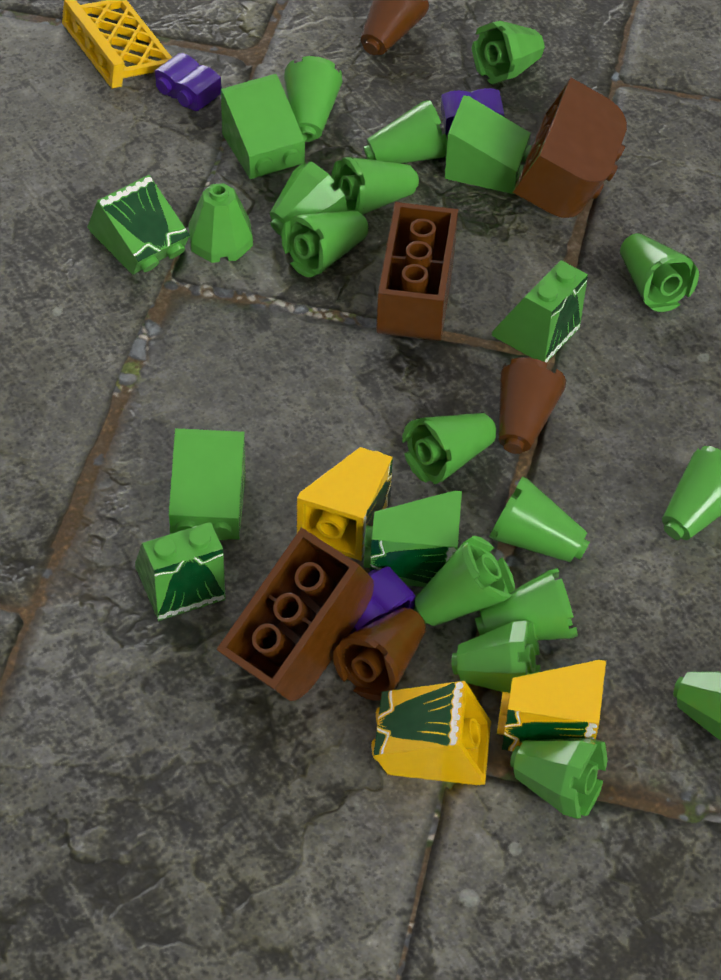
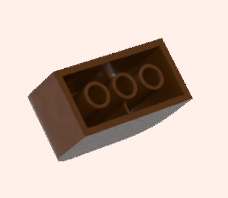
(573, 151)
(417, 271)
(299, 616)

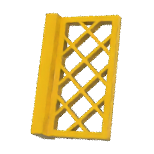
(98, 44)

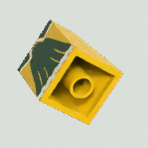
(345, 501)
(553, 704)
(433, 734)

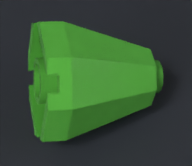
(505, 50)
(306, 193)
(220, 225)
(498, 656)
(700, 698)
(562, 771)

